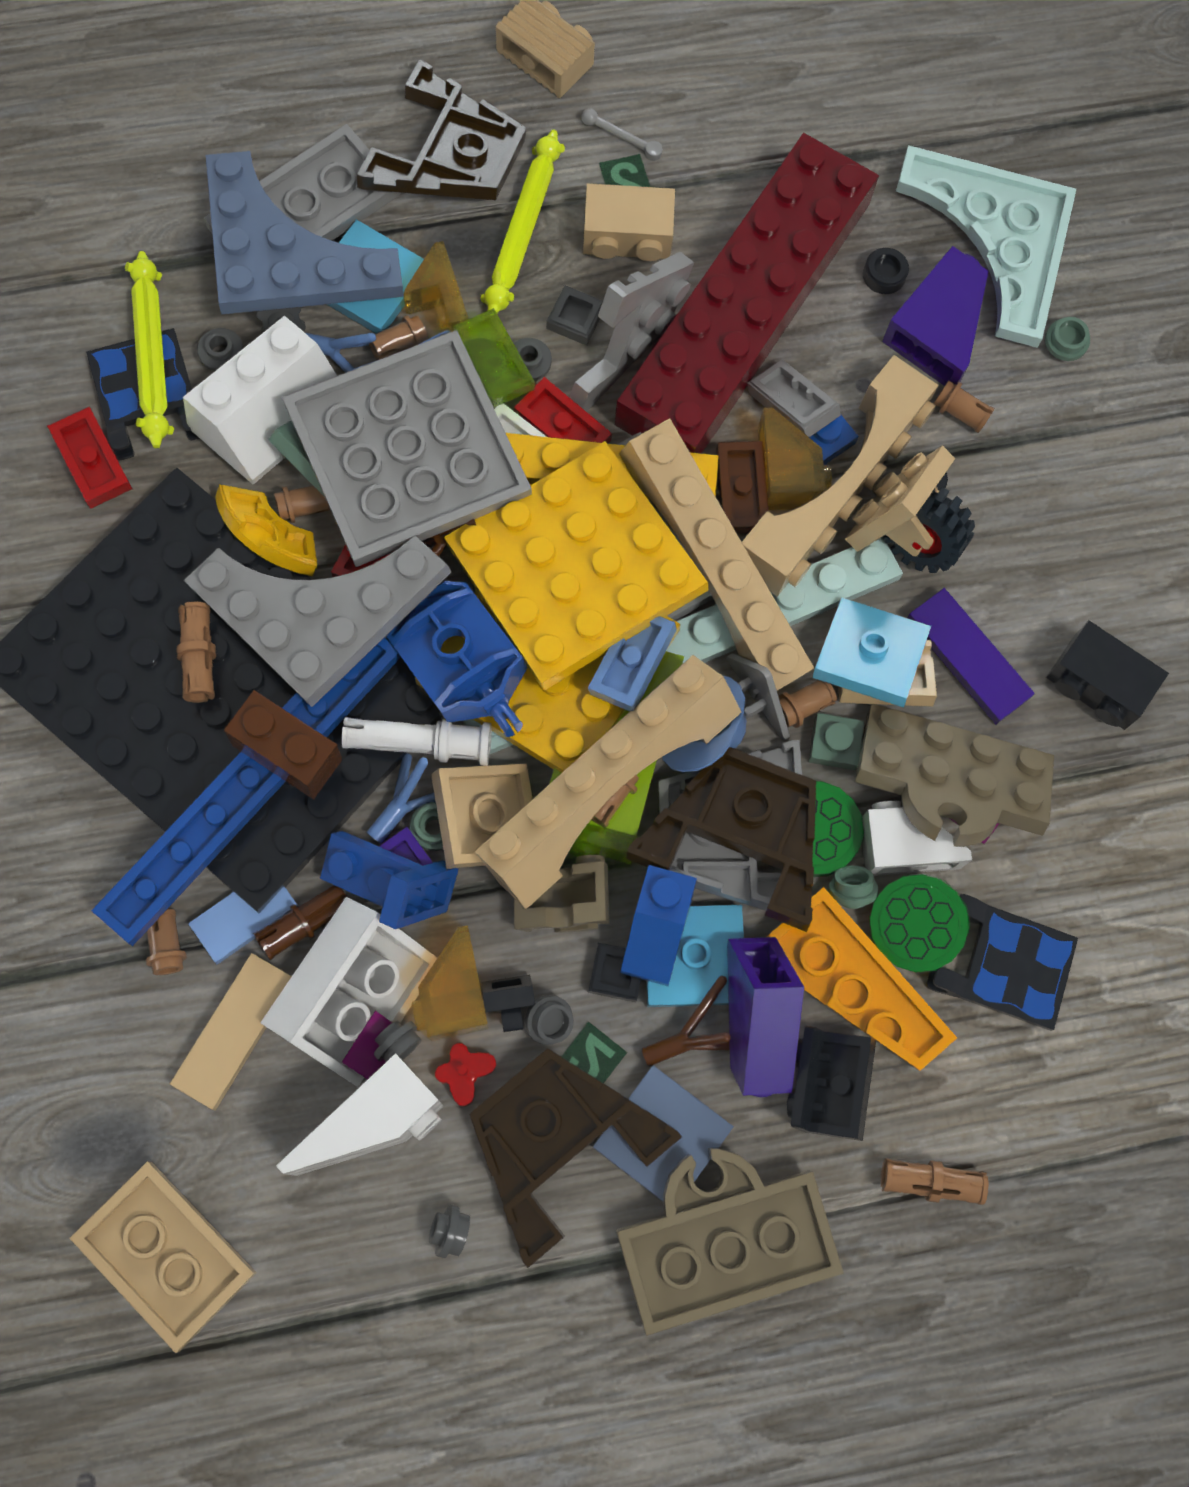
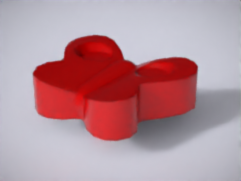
(463, 1071)

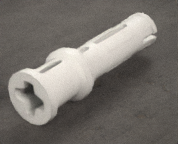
(440, 740)

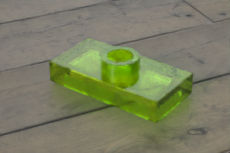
(495, 357)
(602, 842)

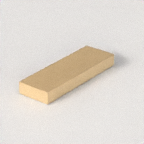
(230, 1033)

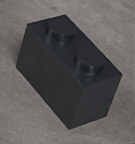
(1106, 676)

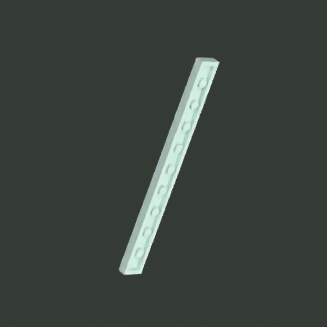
(840, 575)

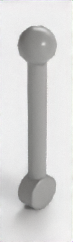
(652, 149)

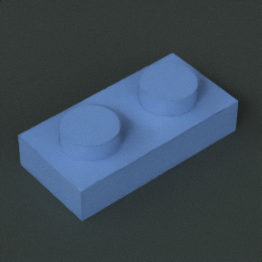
(631, 665)

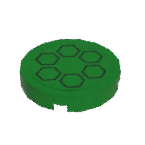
(836, 829)
(919, 922)

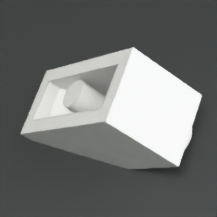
(898, 847)

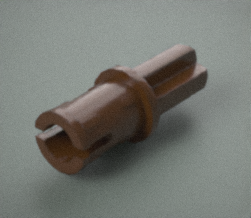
(299, 922)

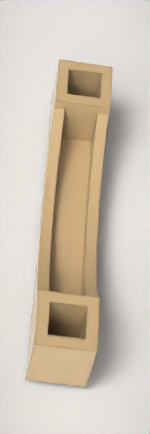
(683, 497)
(785, 541)
(534, 843)

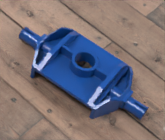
(479, 675)

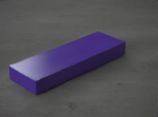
(972, 657)

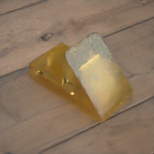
(436, 288)

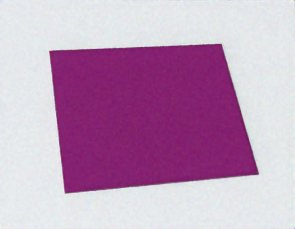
(361, 1054)

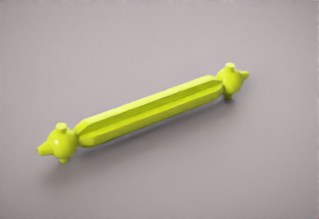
(523, 222)
(149, 349)

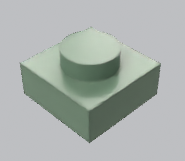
(836, 741)

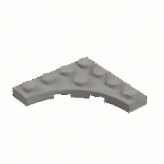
(321, 626)

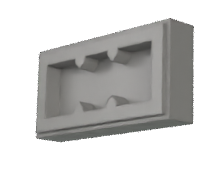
(794, 398)

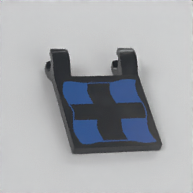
(117, 388)
(1013, 966)

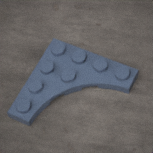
(273, 261)

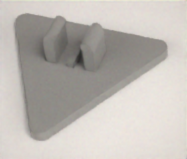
(761, 686)

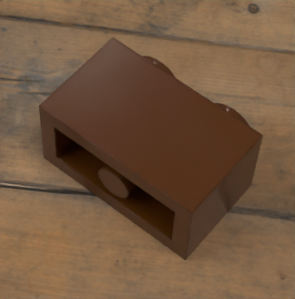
(283, 744)

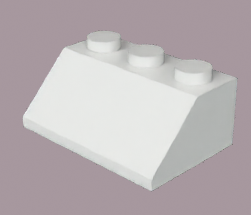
(243, 398)
(345, 979)

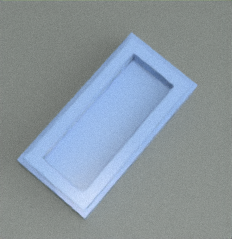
(232, 923)

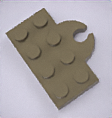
(955, 776)
(726, 1243)

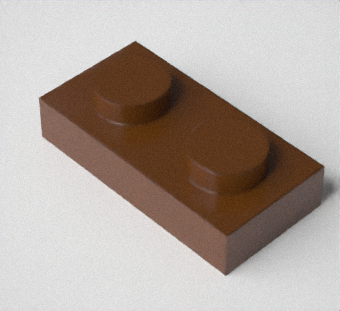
(742, 483)

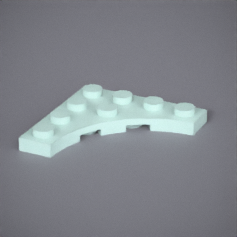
(1010, 220)

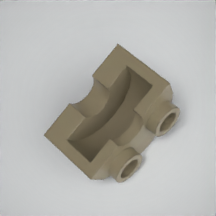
(573, 902)

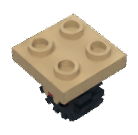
(916, 515)

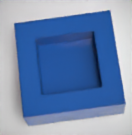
(835, 438)

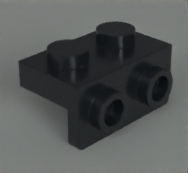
(832, 1084)

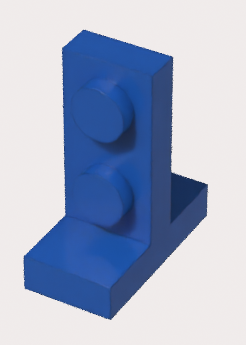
(389, 880)

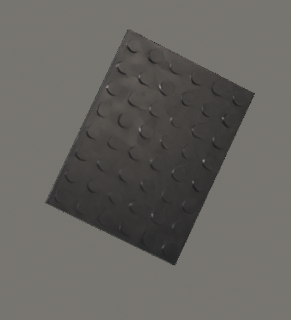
(108, 683)

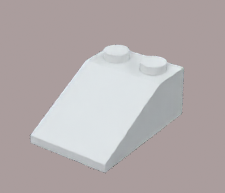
(376, 1116)

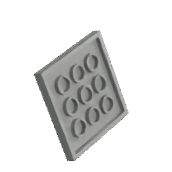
(406, 447)

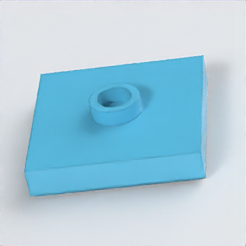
(377, 313)
(871, 652)
(700, 957)

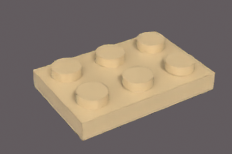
(163, 1256)

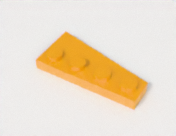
(861, 984)

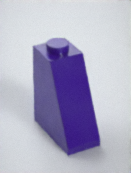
(941, 318)
(763, 1015)

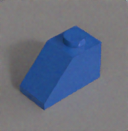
(658, 925)

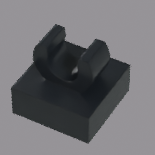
(508, 996)

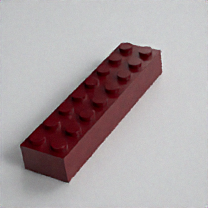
(748, 295)

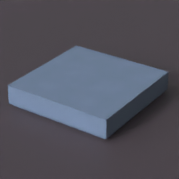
(674, 1105)

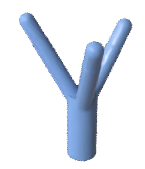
(332, 346)
(399, 806)

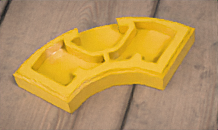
(265, 532)

